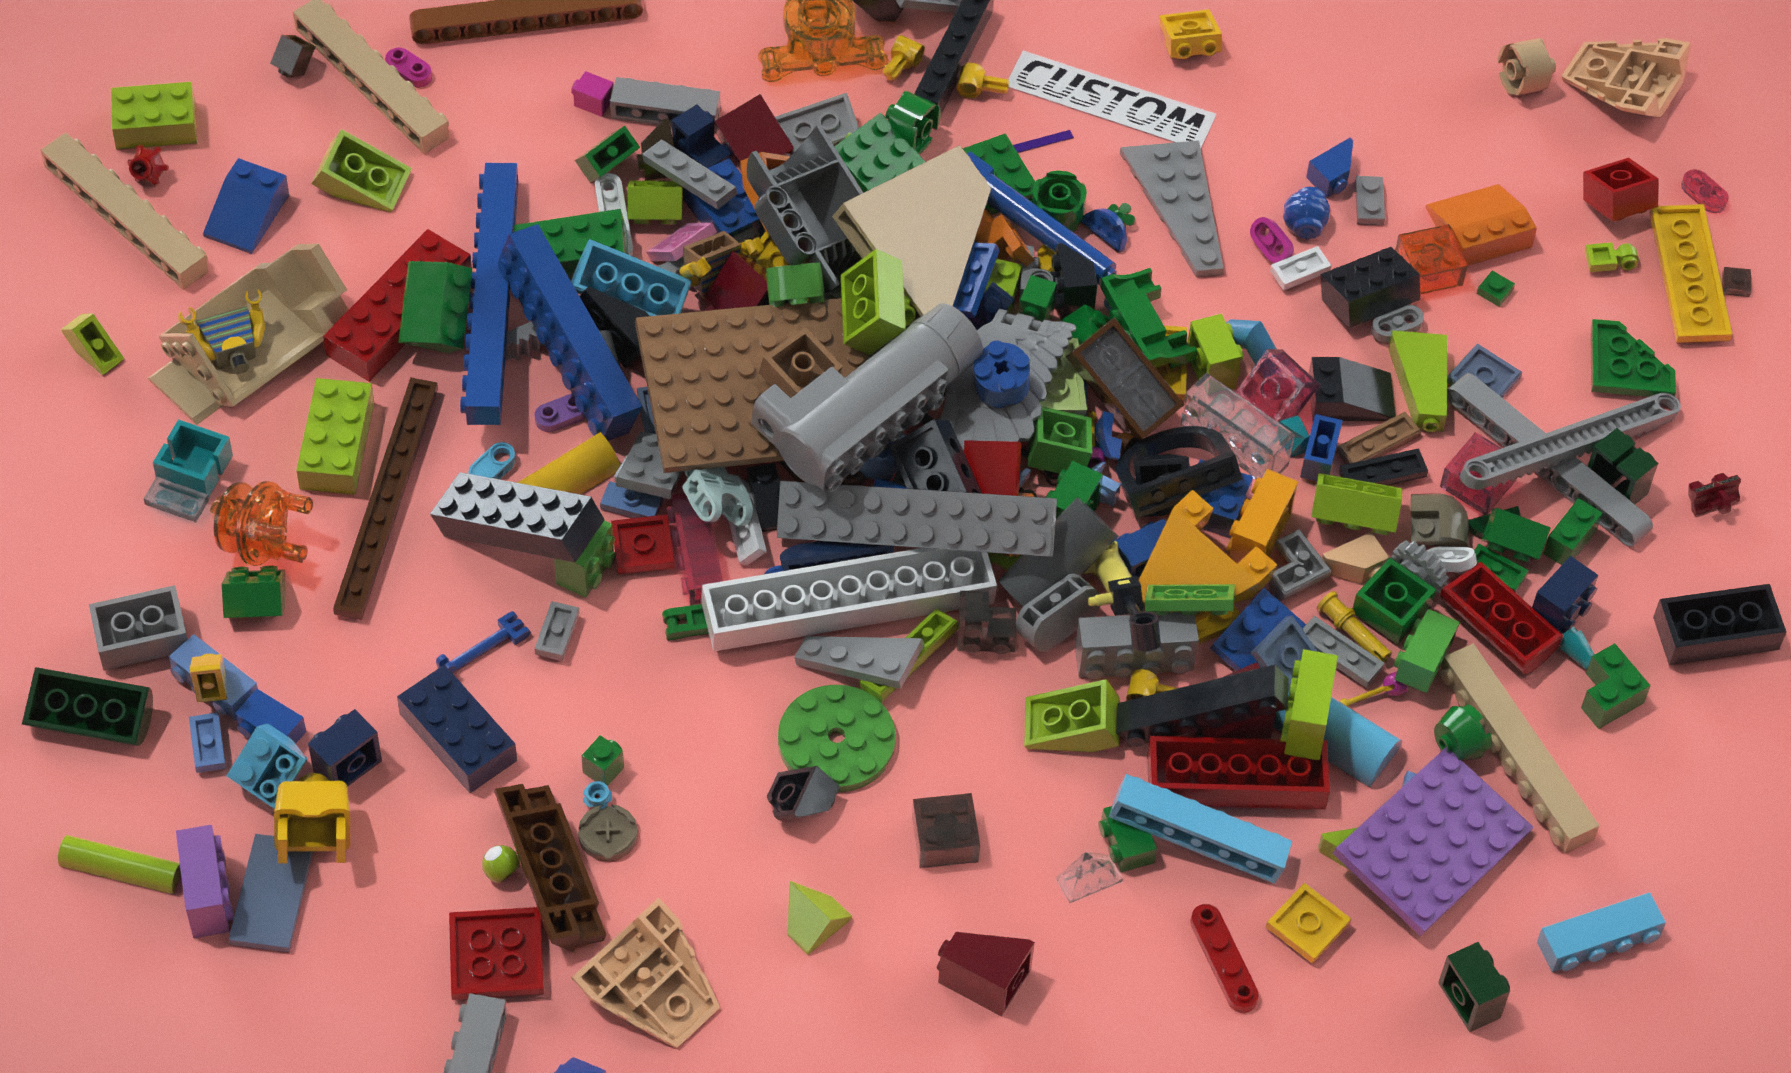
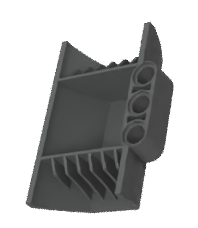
(799, 205)

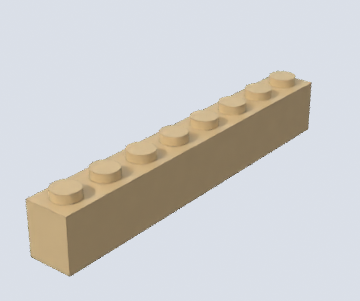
(371, 75)
(125, 210)
(1520, 749)

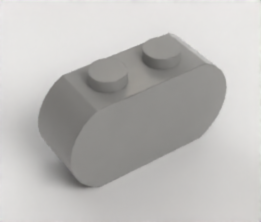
(1056, 612)

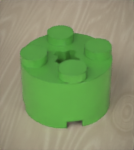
(795, 284)

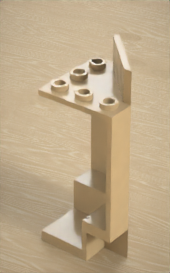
(298, 309)

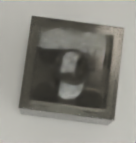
(945, 830)

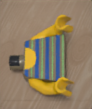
(229, 336)

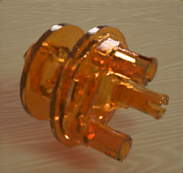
(256, 522)

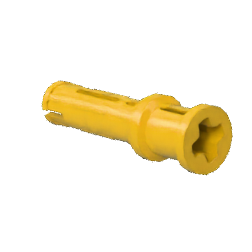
(1345, 619)

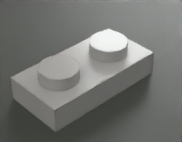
(1369, 200)
(557, 631)

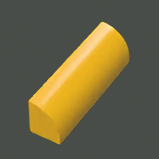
(578, 468)

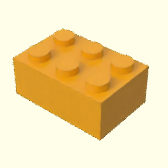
(1263, 515)

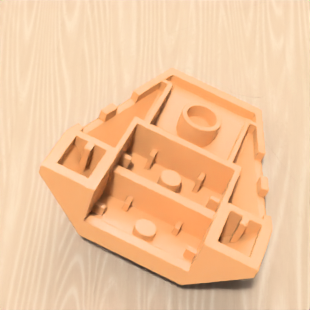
(1631, 76)
(651, 978)

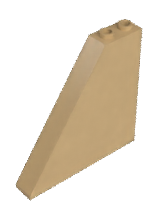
(925, 221)

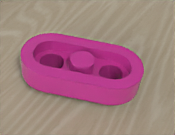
(407, 64)
(1273, 242)

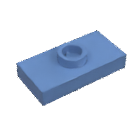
(630, 502)

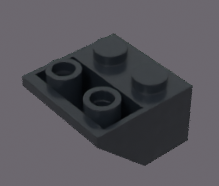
(1074, 280)

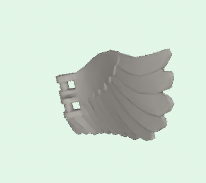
(981, 422)

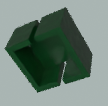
(1618, 457)

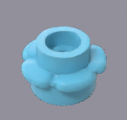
(597, 788)

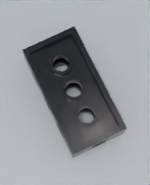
(934, 460)

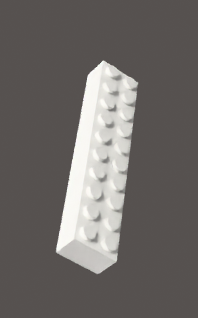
(842, 595)

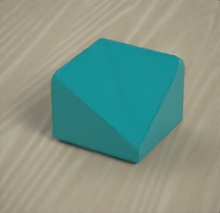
(1301, 437)

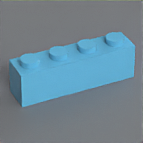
(1601, 932)

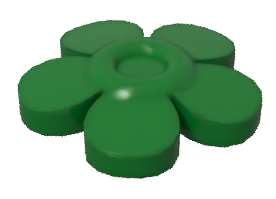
(1123, 213)

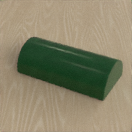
(88, 706)

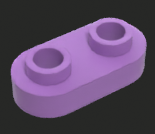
(562, 414)

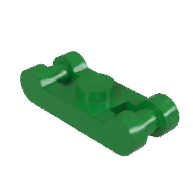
(695, 621)

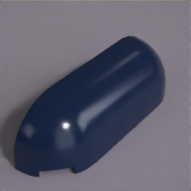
(828, 552)

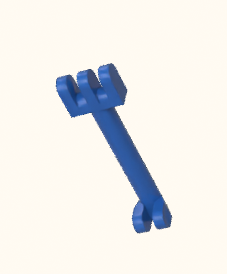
(509, 628)

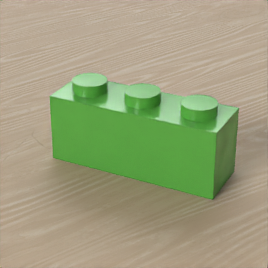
(1425, 650)

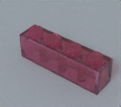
(696, 546)

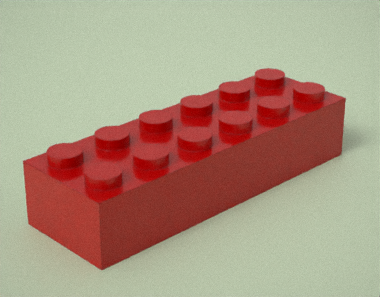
(371, 328)
(1238, 772)

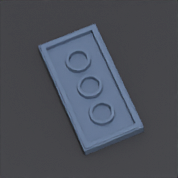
(270, 897)

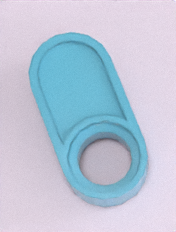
(489, 467)

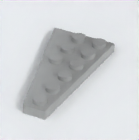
(1179, 193)

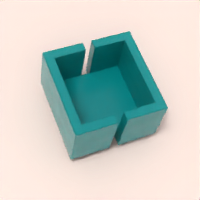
(196, 457)

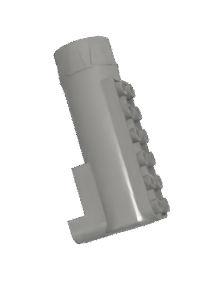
(847, 420)

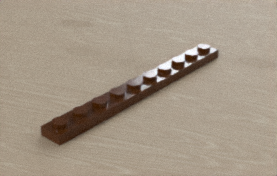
(385, 499)

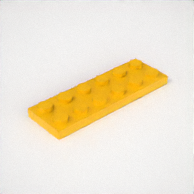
(1690, 273)

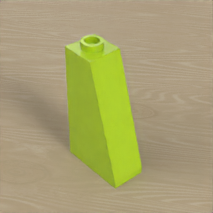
(1422, 374)

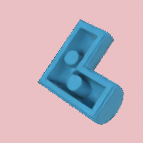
(1252, 337)

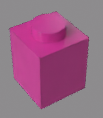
(592, 93)

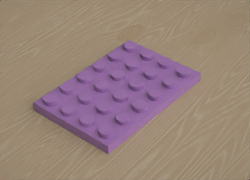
(1433, 841)

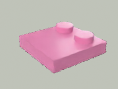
(672, 247)

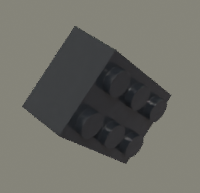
(1370, 287)

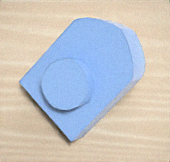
(1110, 488)

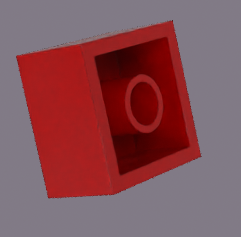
(1620, 189)

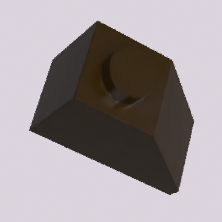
(663, 132)

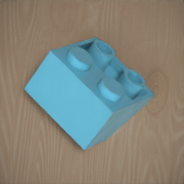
(267, 762)

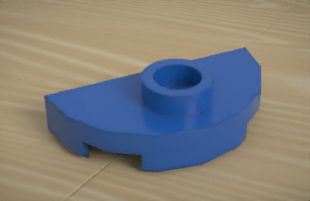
(1107, 226)

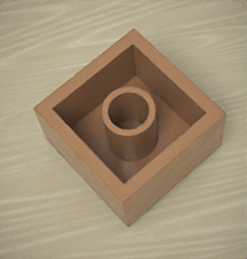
(797, 363)

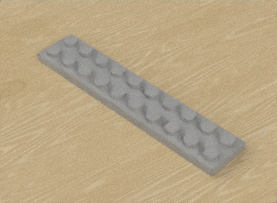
(918, 518)

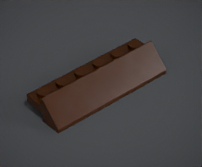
(552, 865)

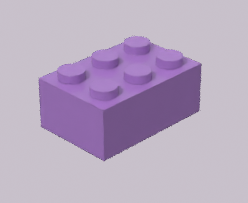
(204, 881)

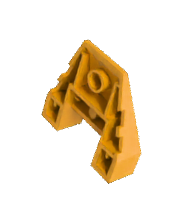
(1190, 557)

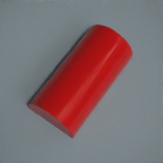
(1502, 618)

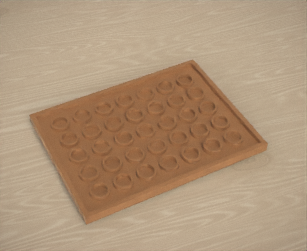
(707, 377)

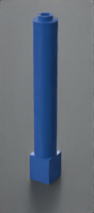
(1037, 221)

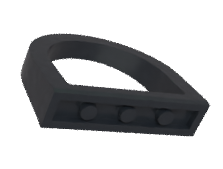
(1172, 488)

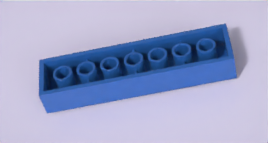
(568, 333)

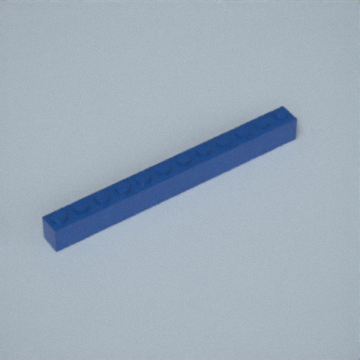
(490, 297)

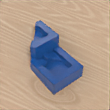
(1109, 445)

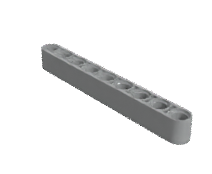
(1570, 478)

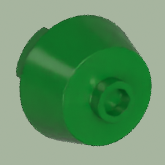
(1462, 733)

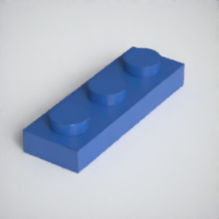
(975, 278)

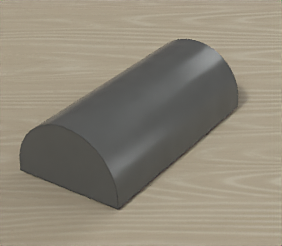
(1077, 544)

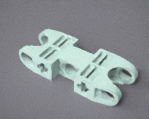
(718, 492)

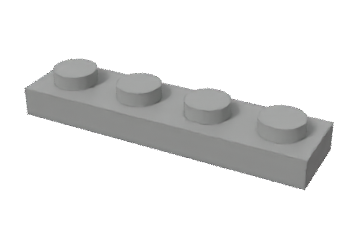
(689, 174)

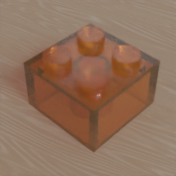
(1434, 256)

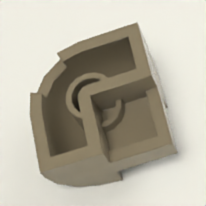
(1438, 521)

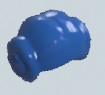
(1307, 212)

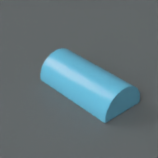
(630, 280)
(1354, 742)

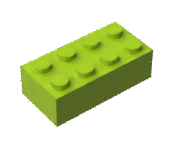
(335, 436)

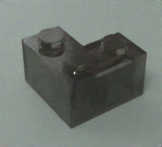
(984, 626)

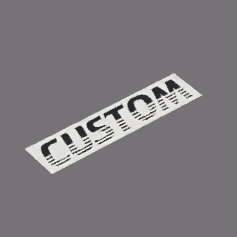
(1110, 99)

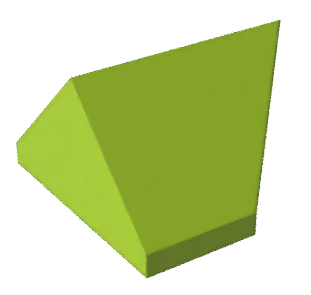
(813, 917)

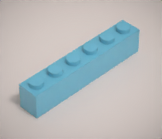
(1200, 828)

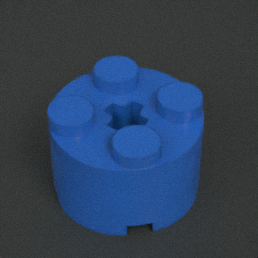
(1002, 374)

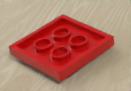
(496, 953)

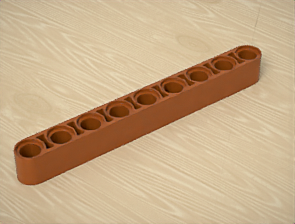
(514, 16)

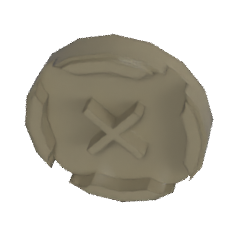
(608, 832)

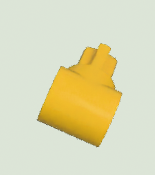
(904, 55)
(974, 80)
(1144, 684)

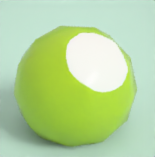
(500, 863)

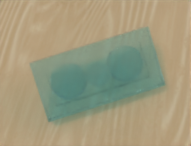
(176, 499)

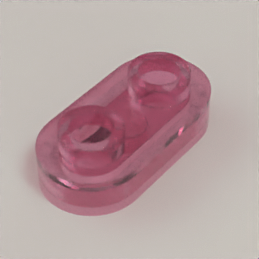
(1702, 188)

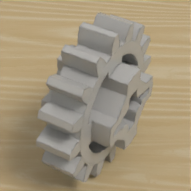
(1421, 563)

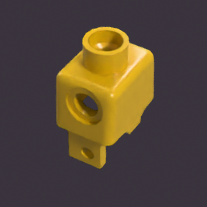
(312, 817)

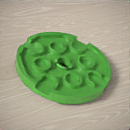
(842, 710)

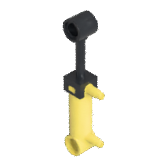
(1125, 597)

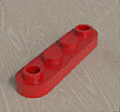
(1224, 958)

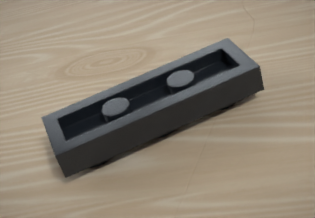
(1387, 469)

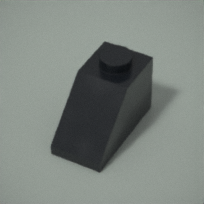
(765, 491)

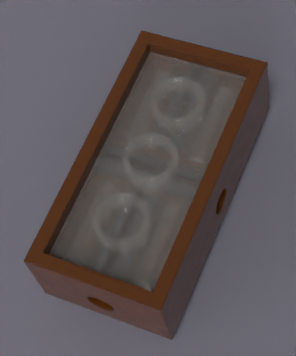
(1124, 380)

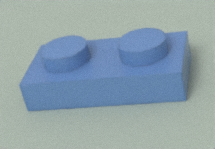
(207, 742)

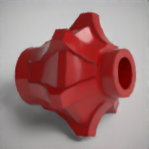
(147, 165)

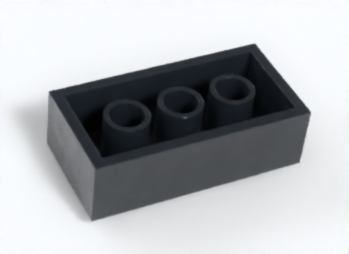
(1719, 624)

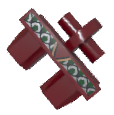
(1715, 495)

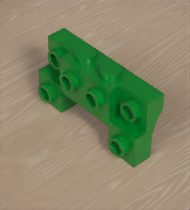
(1132, 308)

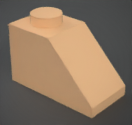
(1356, 559)

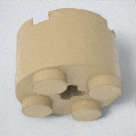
(1525, 66)

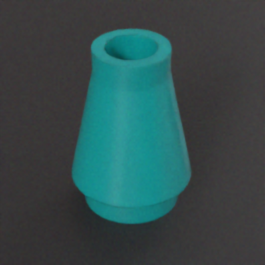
(1577, 647)

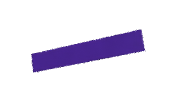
(1043, 141)

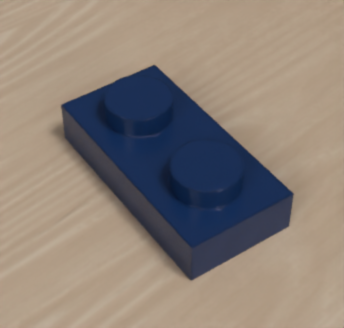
(992, 300)

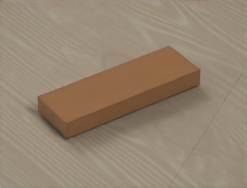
(1380, 439)

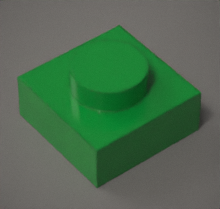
(1495, 288)

